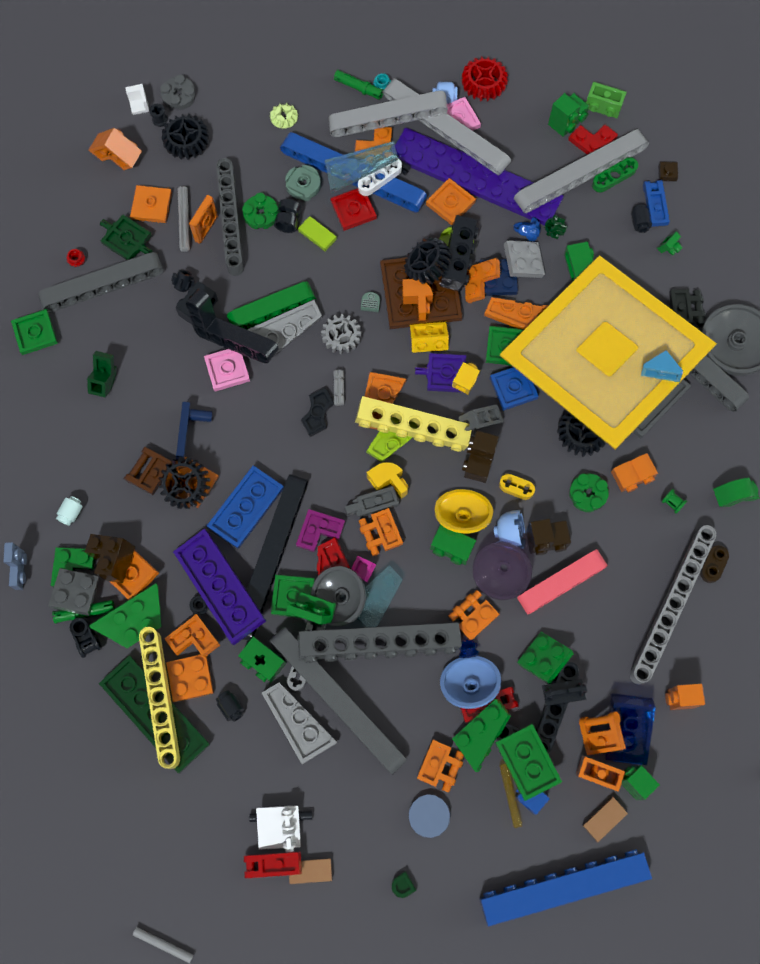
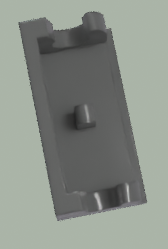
(482, 417)

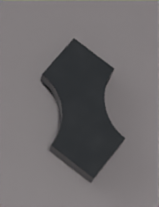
(314, 420)

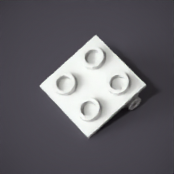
(278, 827)

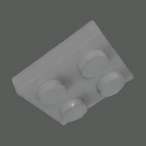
(524, 259)

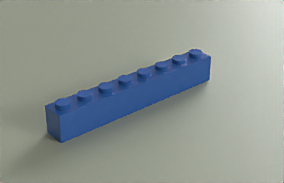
(565, 888)

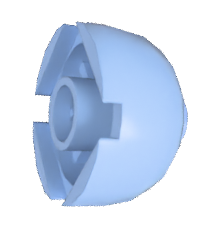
(511, 528)

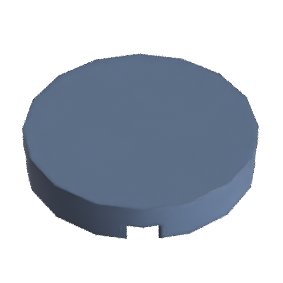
(429, 816)

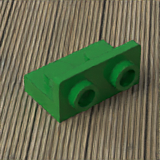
(312, 608)

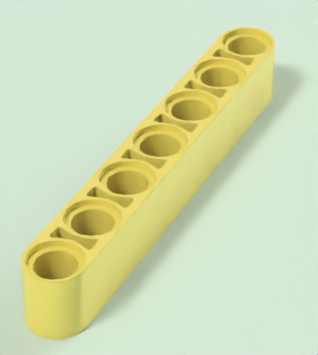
(163, 706)

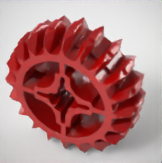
(484, 72)

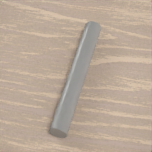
(163, 945)

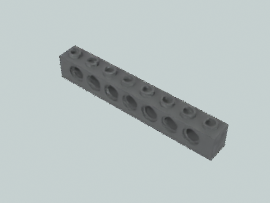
(448, 632)

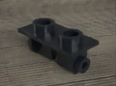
(564, 692)

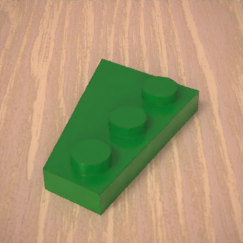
(480, 734)

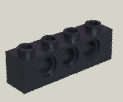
(465, 228)

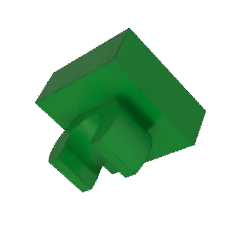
(670, 243)

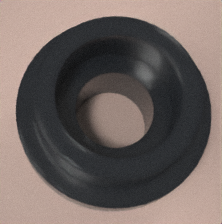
(193, 603)

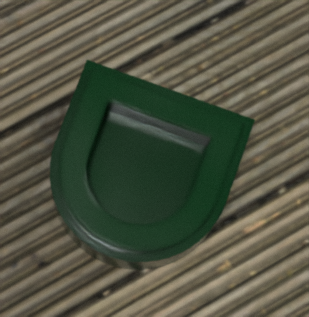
(403, 886)

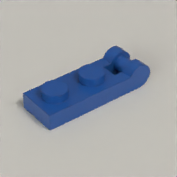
(656, 203)

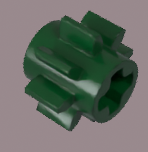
(555, 227)

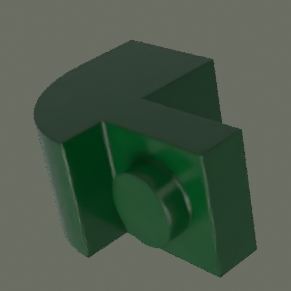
(103, 374)

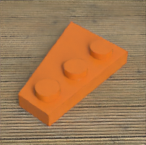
(383, 388)

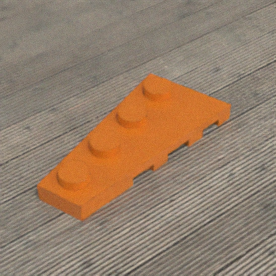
(512, 313)

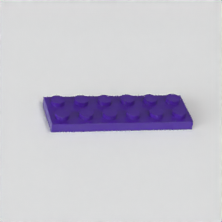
(219, 587)

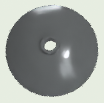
(333, 585)

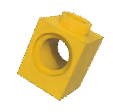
(466, 378)

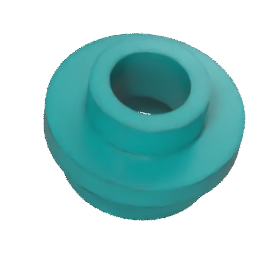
(381, 78)

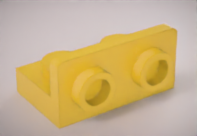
(429, 337)

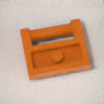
(605, 740)

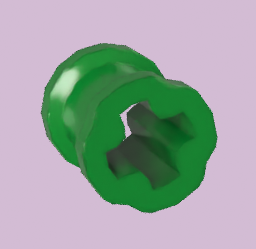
(674, 501)

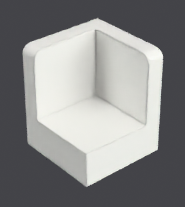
(137, 98)

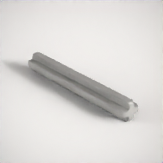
(183, 213)

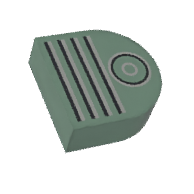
(370, 302)

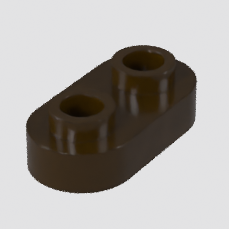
(715, 563)

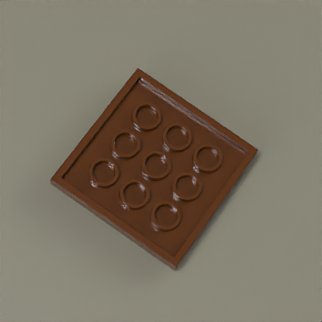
(443, 308)

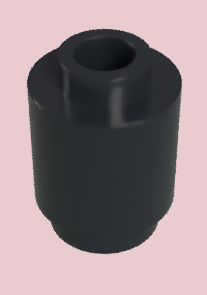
(641, 218)
(229, 706)

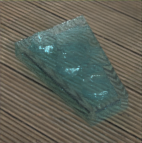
(379, 596)

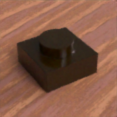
(668, 171)

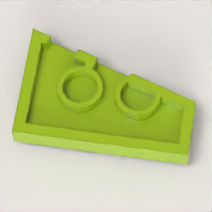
(387, 443)

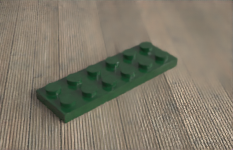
(129, 691)

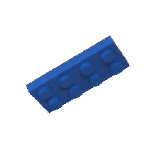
(245, 507)

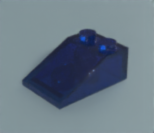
(636, 727)

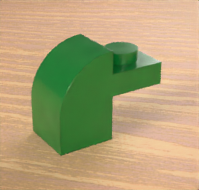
(736, 492)

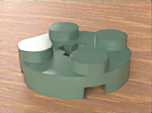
(306, 191)

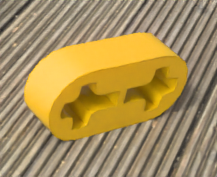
(518, 482)

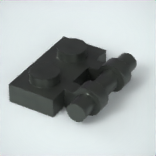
(681, 304)

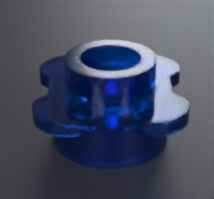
(468, 649)

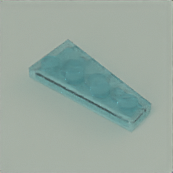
(359, 164)

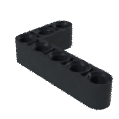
(225, 333)
(547, 717)

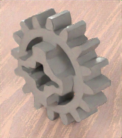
(337, 327)

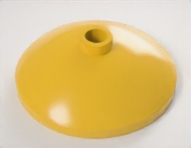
(463, 511)

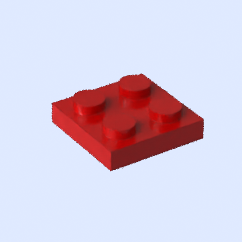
(353, 209)

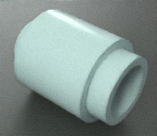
(69, 510)

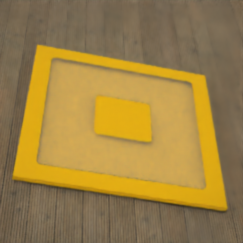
(593, 349)

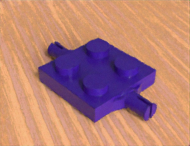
(441, 371)

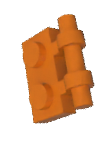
(386, 529)
(478, 619)
(434, 763)

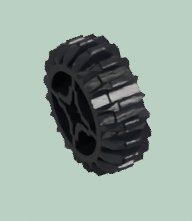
(175, 132)
(428, 261)
(576, 429)
(178, 487)

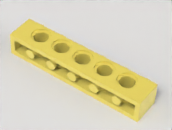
(422, 419)

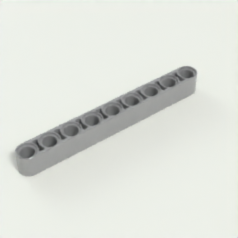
(455, 132)
(580, 171)
(669, 612)

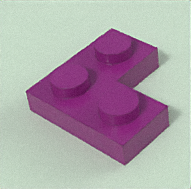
(317, 525)

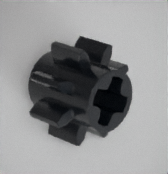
(182, 280)

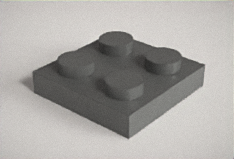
(74, 592)

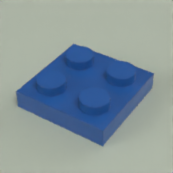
(513, 388)

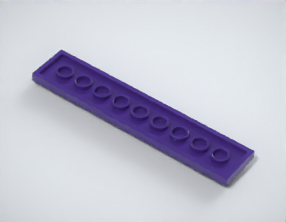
(446, 162)

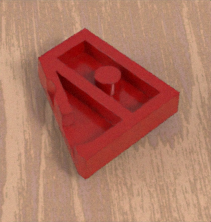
(330, 555)

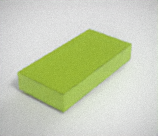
(317, 233)

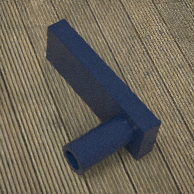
(186, 415)

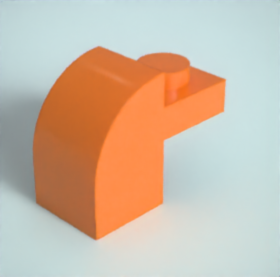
(419, 294)

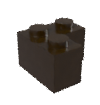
(481, 455)
(547, 536)
(112, 556)

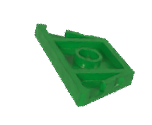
(129, 618)

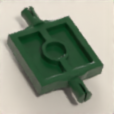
(125, 237)

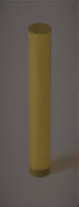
(510, 796)

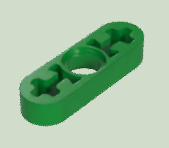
(619, 167)

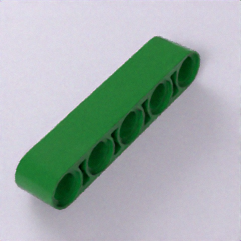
(271, 306)

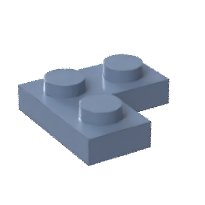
(16, 559)

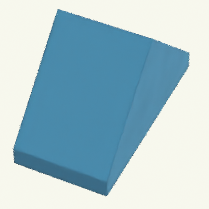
(663, 368)

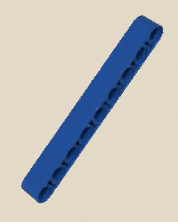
(316, 154)

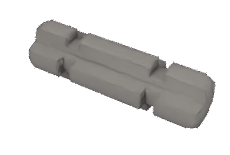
(338, 387)

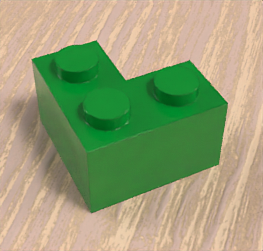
(567, 113)

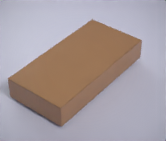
(605, 819)
(313, 871)

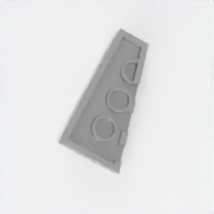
(289, 325)
(301, 729)

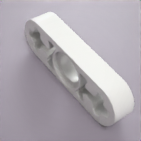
(376, 184)

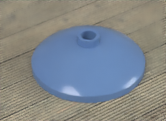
(469, 674)

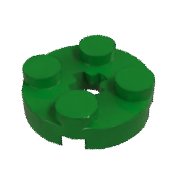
(256, 203)
(586, 482)

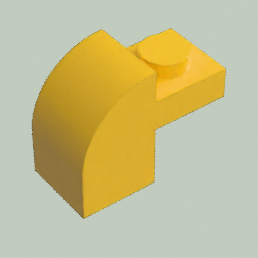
(388, 474)

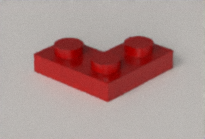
(588, 142)

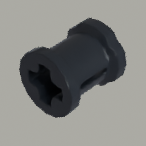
(158, 115)

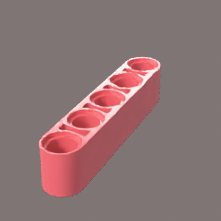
(562, 581)

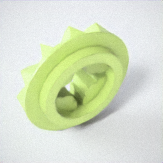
(279, 121)

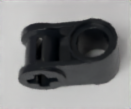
(86, 640)

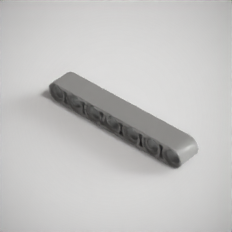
(388, 114)

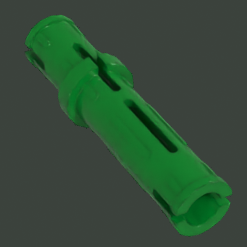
(355, 83)
(96, 609)

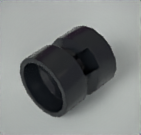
(287, 215)

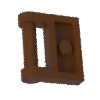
(149, 479)

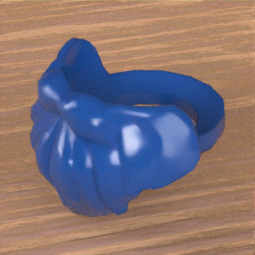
(530, 230)

